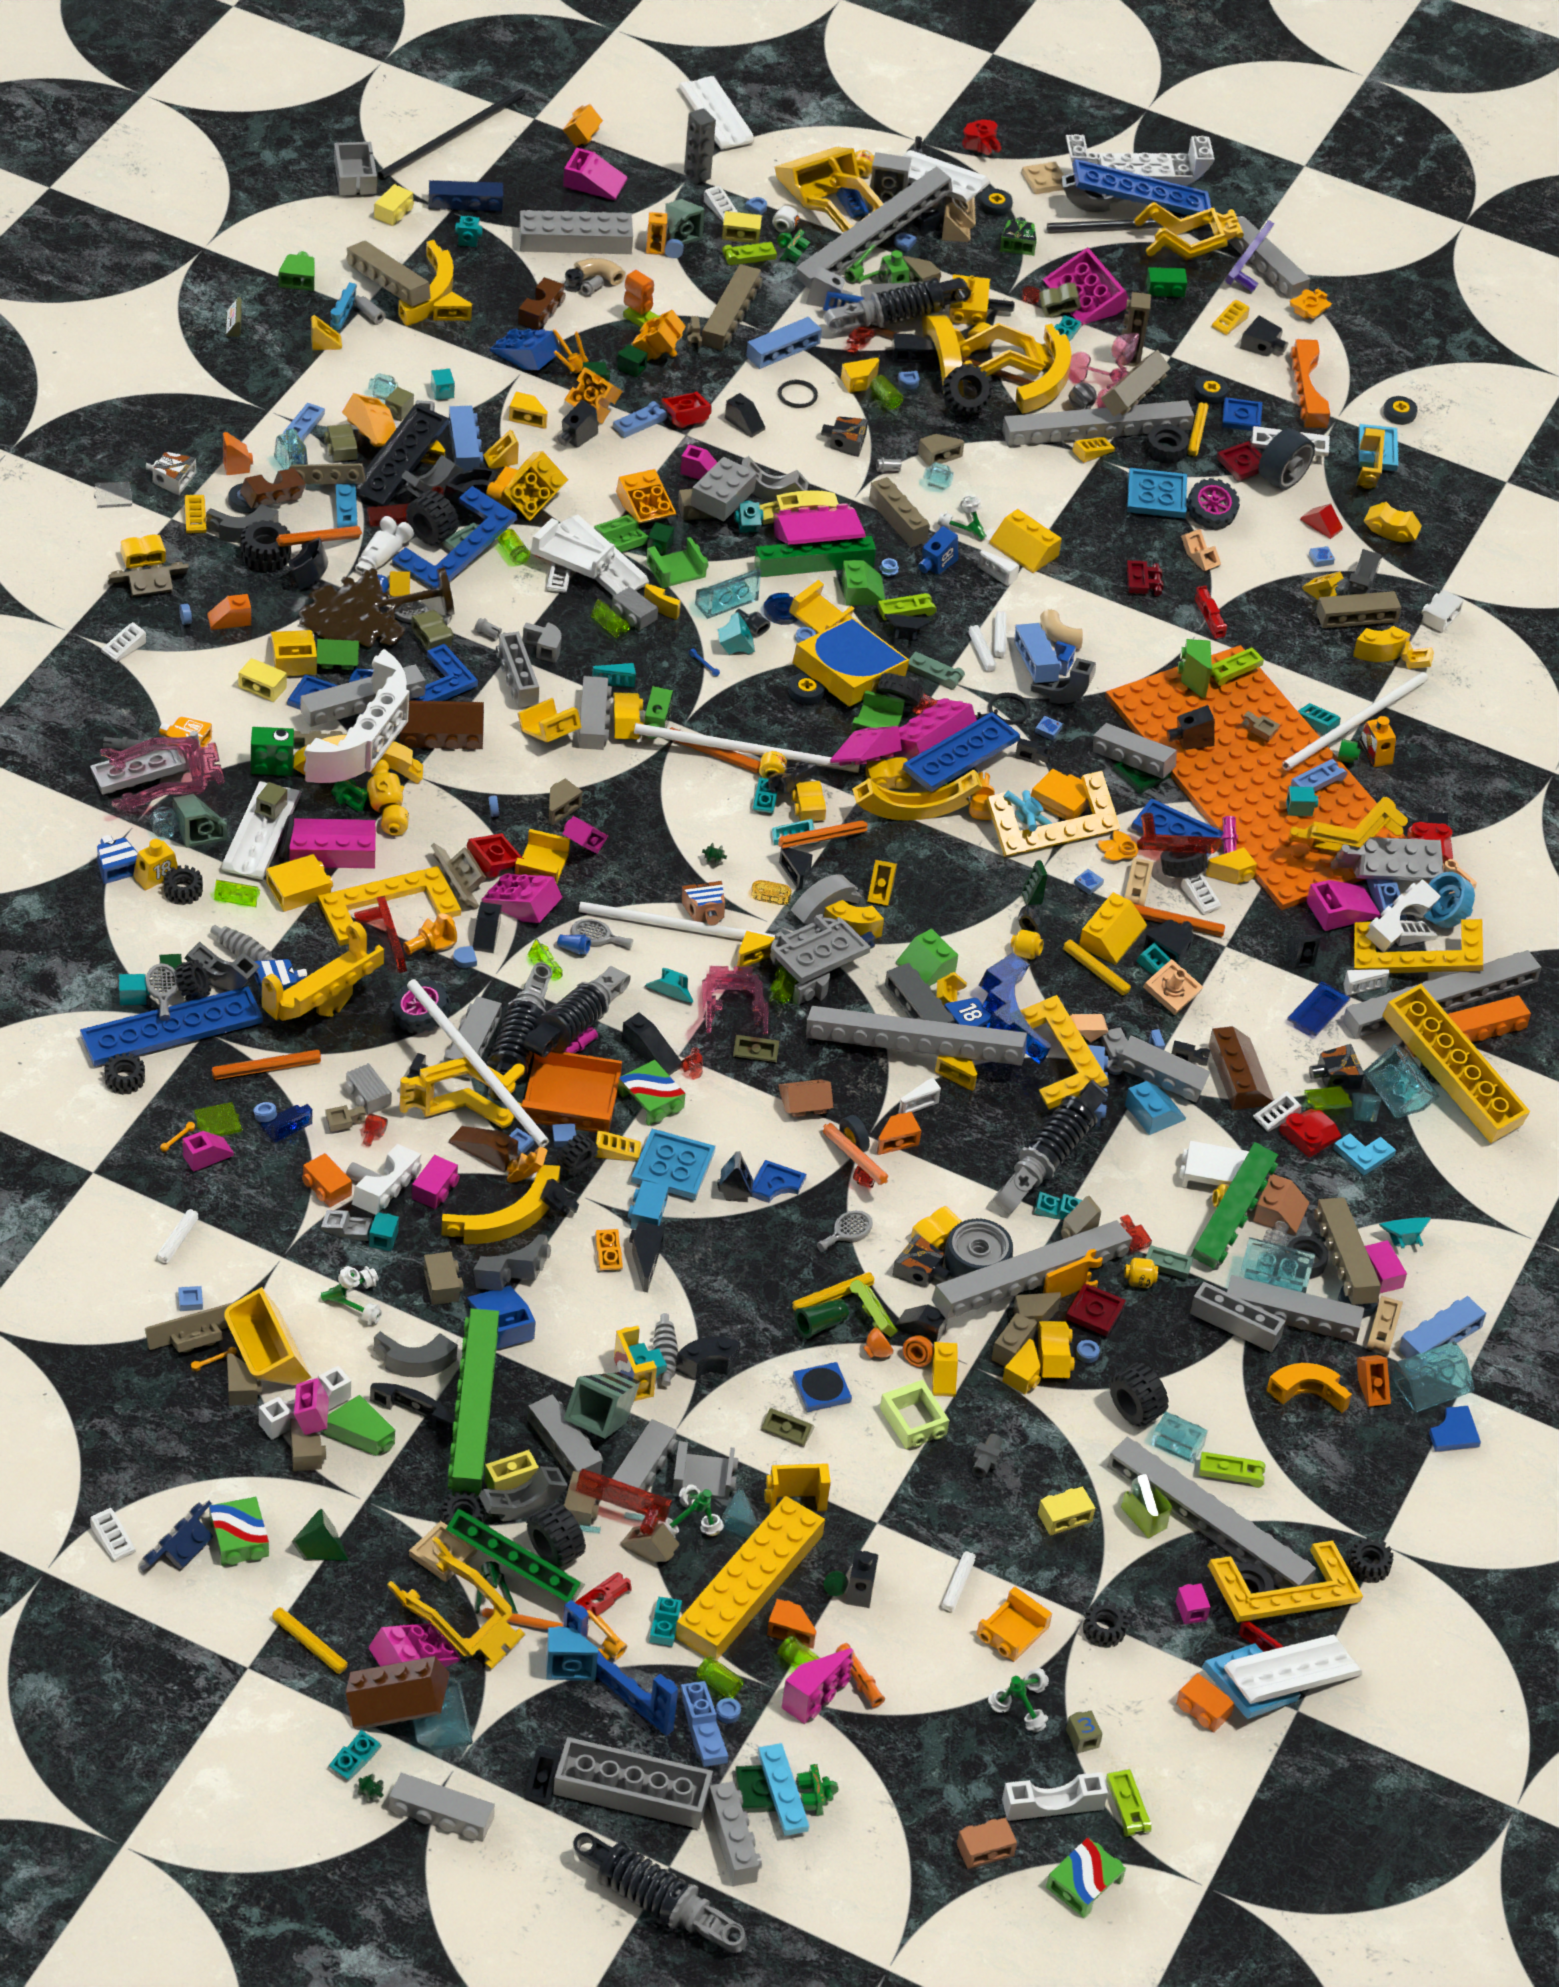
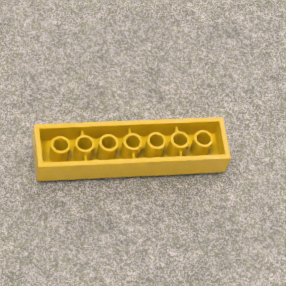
(1456, 1063)
(749, 1578)

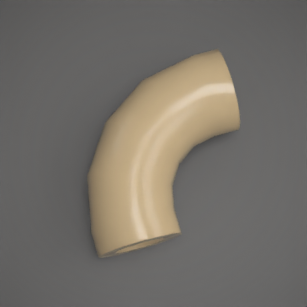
(602, 267)
(1058, 631)

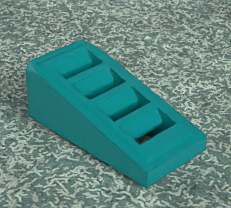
(621, 674)
(1322, 721)
(793, 828)
(1157, 955)

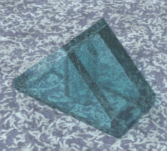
(1366, 1106)
(739, 1516)

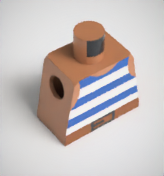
(704, 901)

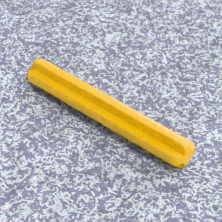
(1197, 429)
(1097, 967)
(833, 1292)
(309, 1640)

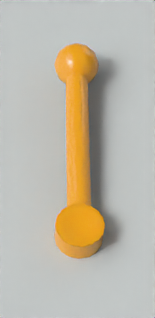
(190, 1126)
(196, 1366)

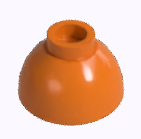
(877, 1345)
(918, 1351)

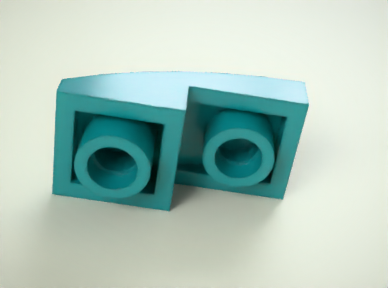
(1068, 326)
(764, 799)
(1055, 1207)
(665, 1621)
(355, 1756)

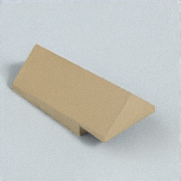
(958, 219)

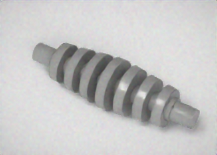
(239, 942)
(666, 1341)

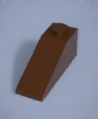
(486, 1144)

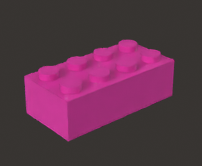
(934, 726)

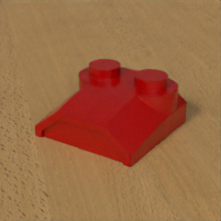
(687, 409)
(1433, 831)
(493, 853)
(1310, 1131)

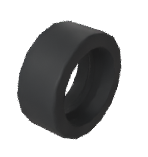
(1315, 1246)

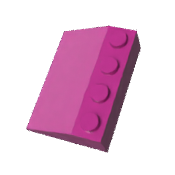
(1097, 288)
(817, 524)
(335, 842)

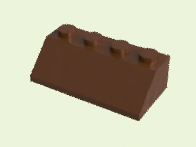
(444, 725)
(1239, 1068)
(396, 1692)

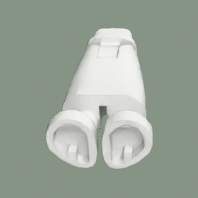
(384, 544)

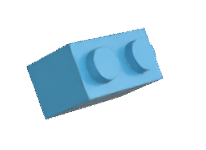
(649, 1204)

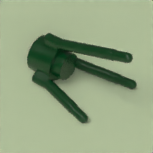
(491, 1573)

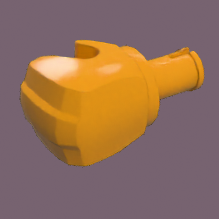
(978, 805)
(434, 936)

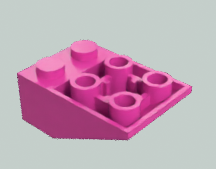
(593, 175)
(868, 744)
(524, 896)
(1340, 904)
(410, 1643)
(816, 1684)

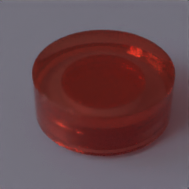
(1031, 294)

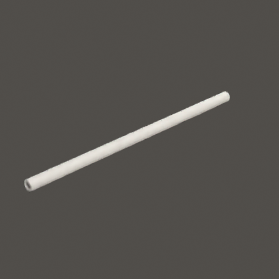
(1354, 721)
(738, 746)
(664, 921)
(478, 1063)

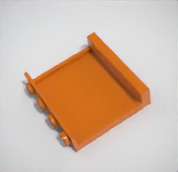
(573, 1090)

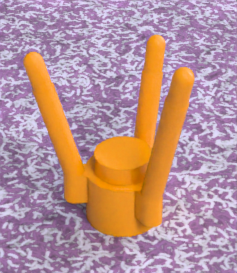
(575, 361)
(613, 1645)

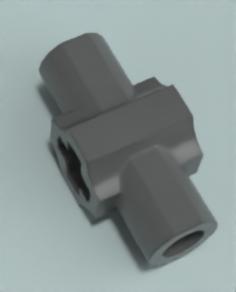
(987, 1455)

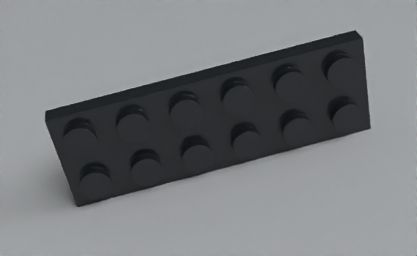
(401, 454)

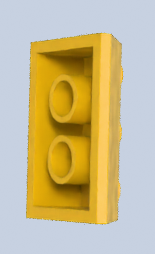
(1026, 541)
(1112, 929)

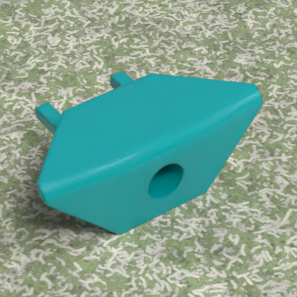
(672, 984)
(1406, 1231)

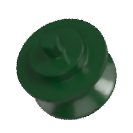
(715, 854)
(836, 1583)
(370, 1787)

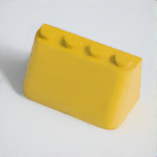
(815, 171)
(265, 1340)

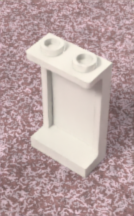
(570, 551)
(1211, 1164)

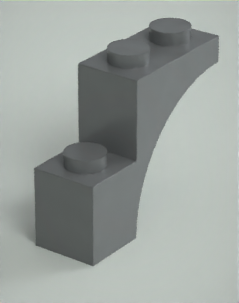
(525, 1263)

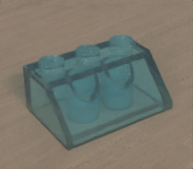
(729, 593)
(1401, 1082)
(1277, 1265)
(1434, 1376)
(451, 1726)

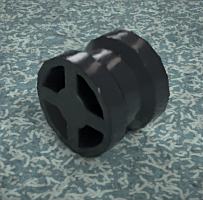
(573, 280)

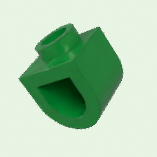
(1348, 751)

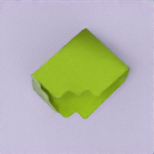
(1146, 1522)

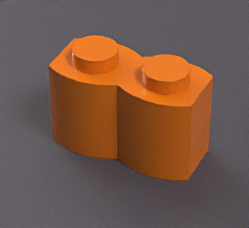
(639, 292)

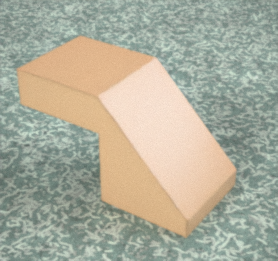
(1197, 550)
(1090, 1025)

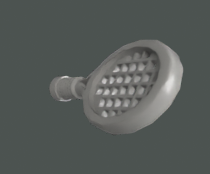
(418, 606)
(609, 937)
(162, 997)
(840, 1236)

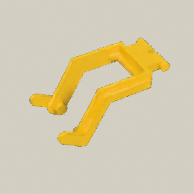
(841, 180)
(1223, 227)
(1037, 355)
(1334, 837)
(420, 1091)
(494, 1631)

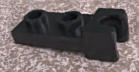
(791, 776)

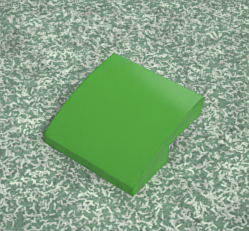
(622, 533)

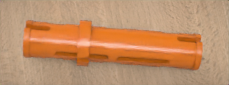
(865, 1683)

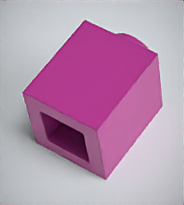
(1192, 1603)

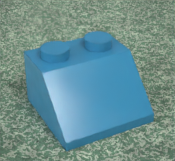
(1152, 1107)
(570, 1655)

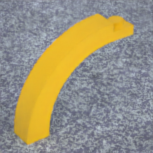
(439, 287)
(946, 343)
(1052, 383)
(397, 756)
(916, 805)
(506, 1222)

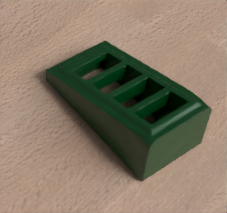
(1034, 887)

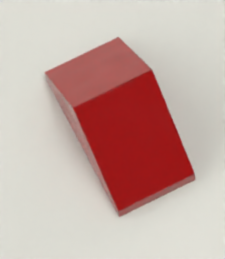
(1323, 520)

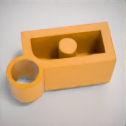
(583, 125)
(496, 488)

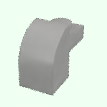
(545, 638)
(814, 987)

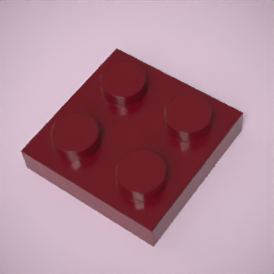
(1240, 460)
(1095, 1309)

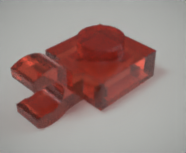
(858, 337)
(1139, 1236)

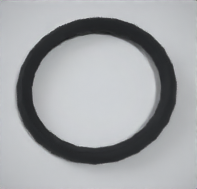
(794, 404)
(1011, 695)
(286, 836)

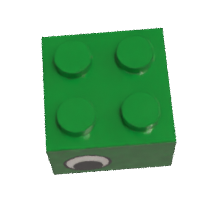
(272, 751)

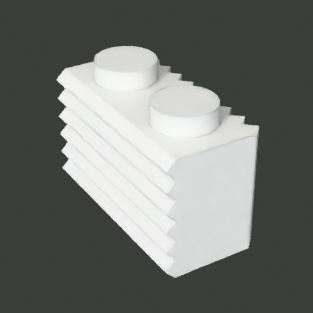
(1442, 610)

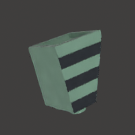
(602, 1402)

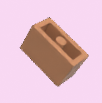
(986, 1843)

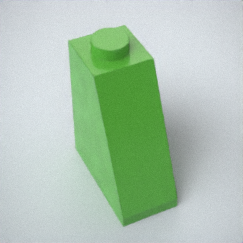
(360, 1427)

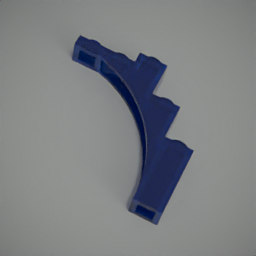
(1002, 1004)

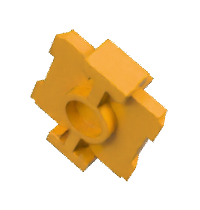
(1310, 303)

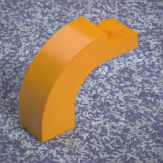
(1309, 1378)

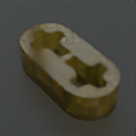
(771, 892)

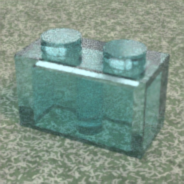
(1179, 1437)

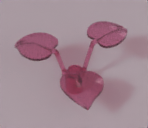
(1122, 349)

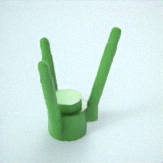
(855, 272)

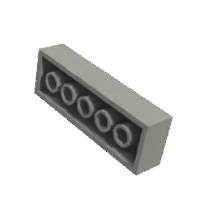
(576, 232)
(633, 1782)

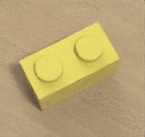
(393, 205)
(741, 227)
(262, 680)
(510, 1471)
(1066, 1510)

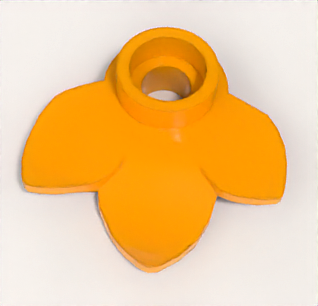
(1119, 847)

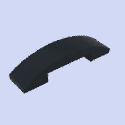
(389, 1394)

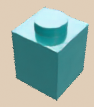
(442, 384)
(1301, 801)
(133, 989)
(383, 1231)

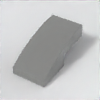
(342, 1225)

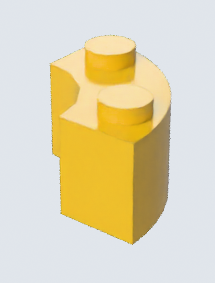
(1392, 523)
(1381, 645)
(626, 715)
(858, 918)
(1054, 1349)

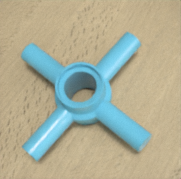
(1028, 809)

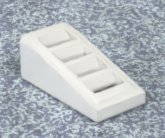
(715, 199)
(553, 570)
(1004, 570)
(131, 632)
(1189, 886)
(1414, 937)
(1364, 980)
(921, 1097)
(1285, 1099)
(105, 1521)

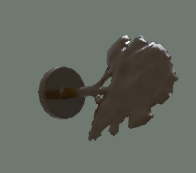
(355, 610)

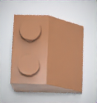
(806, 1096)
(1282, 1203)

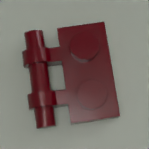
(1138, 577)

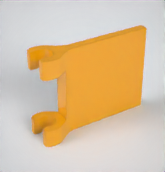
(1072, 1276)

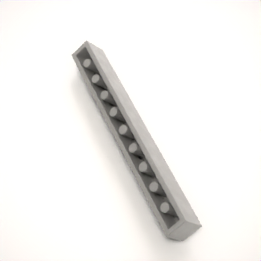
(877, 225)
(1094, 423)
(1450, 991)
(916, 1035)
(1027, 1270)
(1212, 1516)

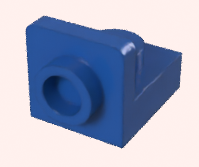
(1065, 654)

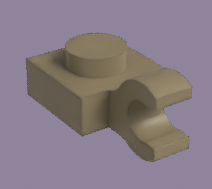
(693, 331)
(1260, 726)
(342, 1118)

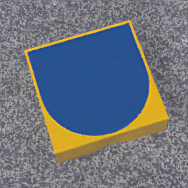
(848, 660)

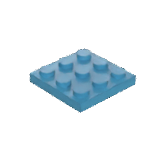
(1157, 493)
(674, 1163)
(1215, 1669)

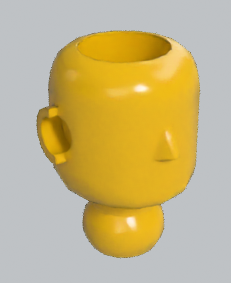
(384, 787)

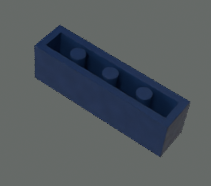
(465, 195)

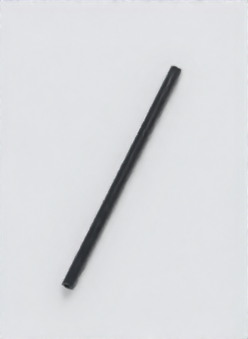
(450, 134)
(1104, 225)

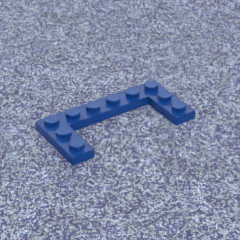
(496, 522)
(456, 679)
(657, 1707)

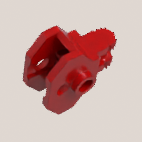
(982, 138)

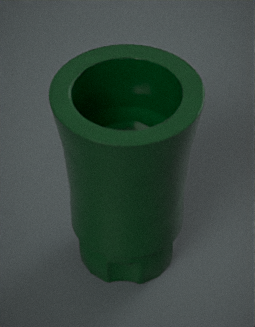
(820, 1317)

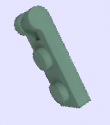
(935, 670)

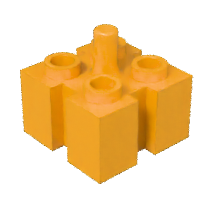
(660, 335)
(594, 391)

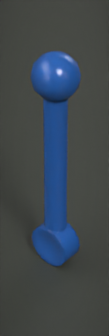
(693, 653)

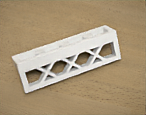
(1262, 436)

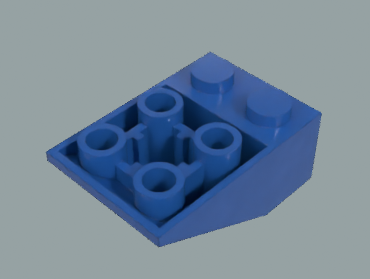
(527, 348)
(515, 1317)

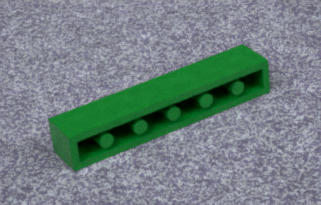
(813, 557)
(1234, 1205)
(515, 1556)

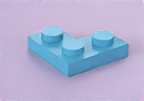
(1364, 1157)

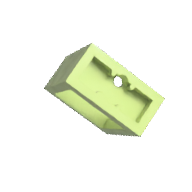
(909, 1395)

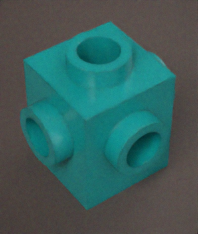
(468, 231)
(749, 517)

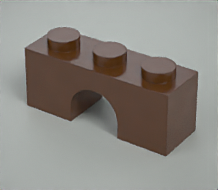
(547, 298)
(286, 487)

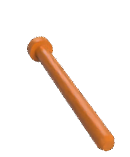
(526, 1620)

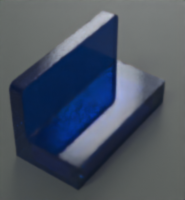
(288, 1122)

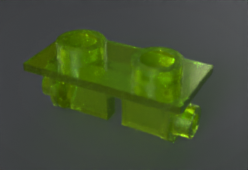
(609, 619)
(236, 893)
(541, 953)
(780, 988)

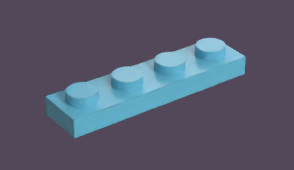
(783, 1789)

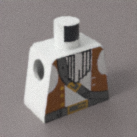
(172, 471)

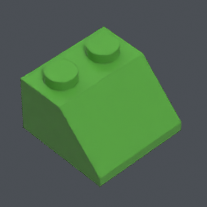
(861, 584)
(337, 653)
(1196, 665)
(930, 957)

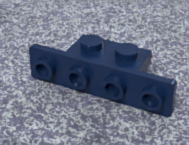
(184, 1542)

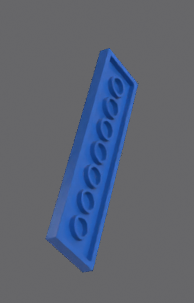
(1139, 188)
(186, 1024)

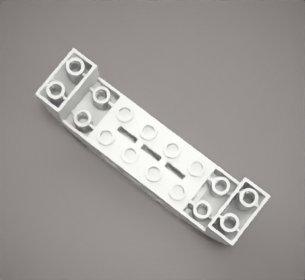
(1173, 168)
(370, 734)

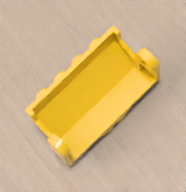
(326, 987)

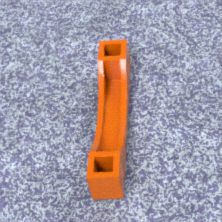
(1315, 408)

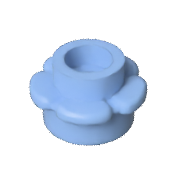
(889, 567)

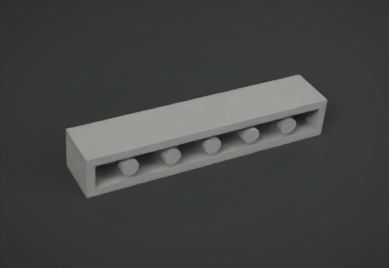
(1272, 262)
(352, 698)
(1300, 1308)

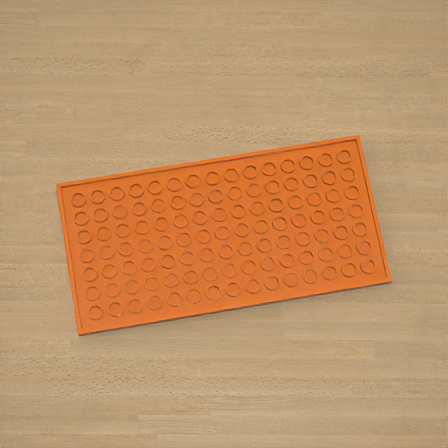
(1246, 774)

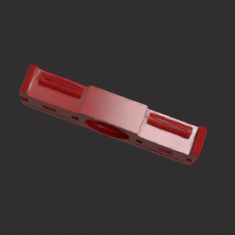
(1210, 612)
(607, 1590)

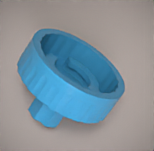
(1455, 905)

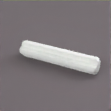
(1000, 634)
(982, 648)
(177, 1236)
(958, 1581)

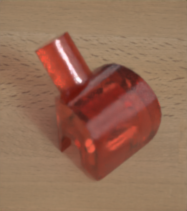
(925, 702)
(694, 1063)
(374, 1126)
(863, 1178)

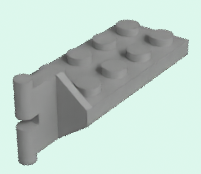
(142, 769)
(1392, 859)

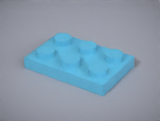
(1390, 450)

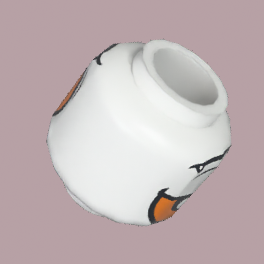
(786, 219)

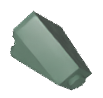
(684, 221)
(198, 822)

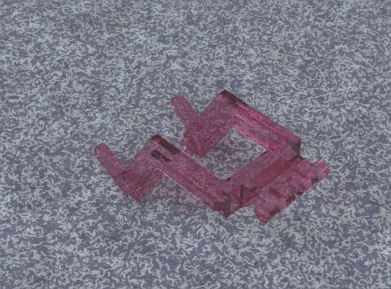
(200, 761)
(739, 979)

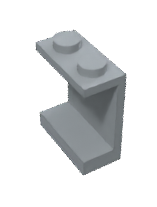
(705, 1472)

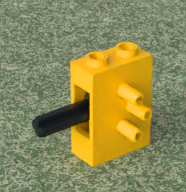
(975, 308)

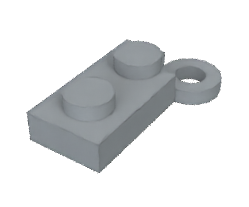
(1114, 1043)

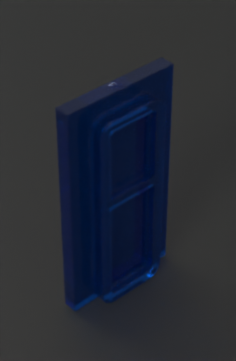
(1318, 1009)

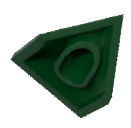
(319, 1539)

